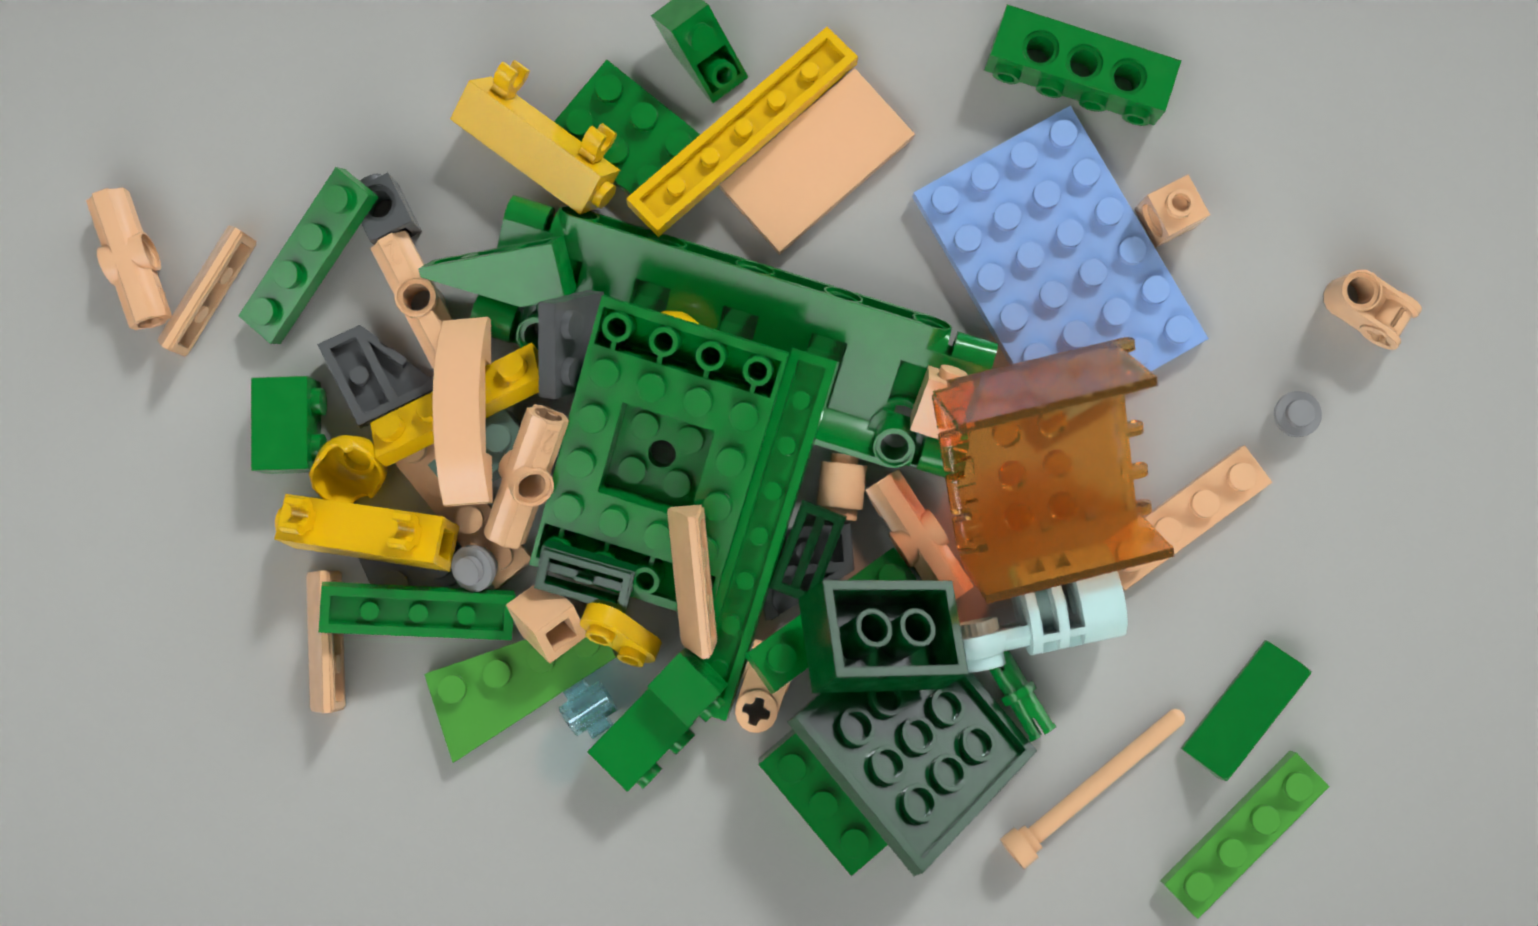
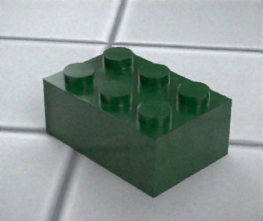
(882, 635)

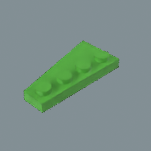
(503, 686)

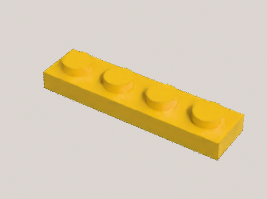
(411, 426)

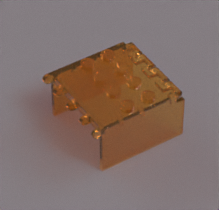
(1047, 470)

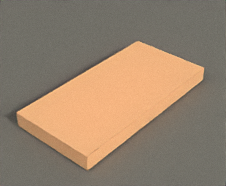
(817, 161)

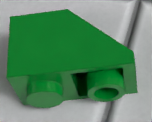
(700, 46)

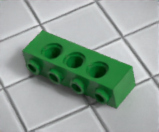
(1104, 57)

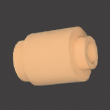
(842, 485)

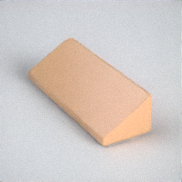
(207, 291)
(692, 579)
(324, 651)

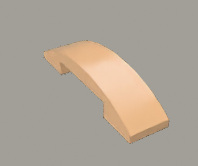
(459, 411)

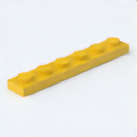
(742, 131)

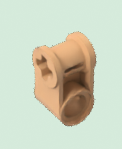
(1380, 308)
(752, 688)

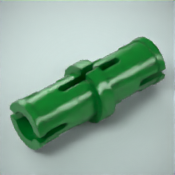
(1021, 698)

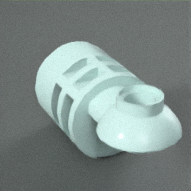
(1049, 621)

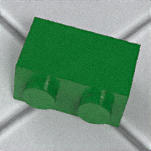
(286, 423)
(639, 740)

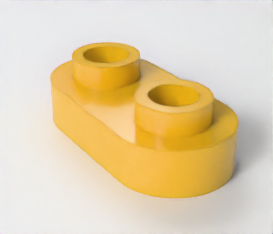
(621, 633)

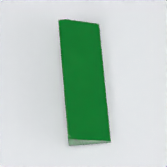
(1246, 710)

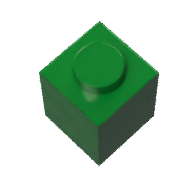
(689, 687)

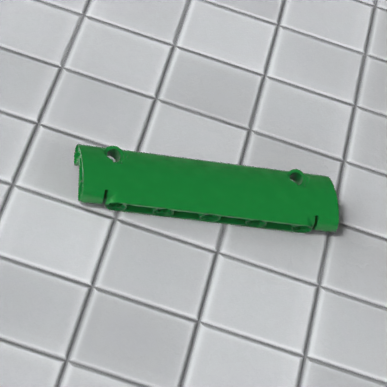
(877, 343)

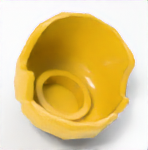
(347, 470)

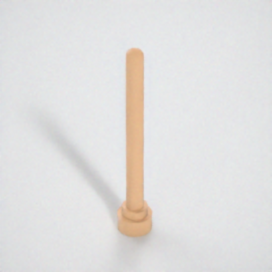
(1025, 842)

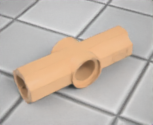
(128, 258)
(400, 266)
(531, 457)
(916, 533)

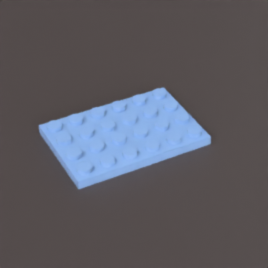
(1056, 250)

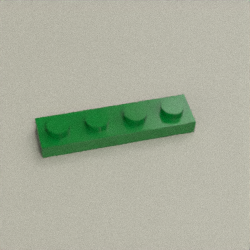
(308, 255)
(415, 611)
(784, 653)

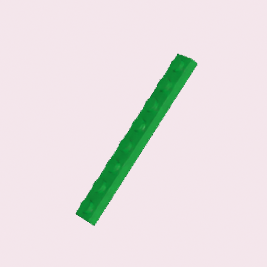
(767, 514)

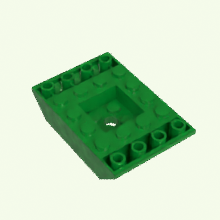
(649, 383)

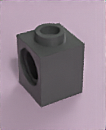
(400, 215)

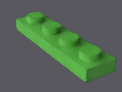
(1244, 833)

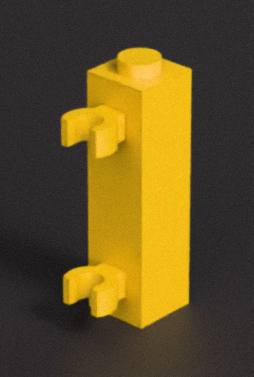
(535, 143)
(366, 532)

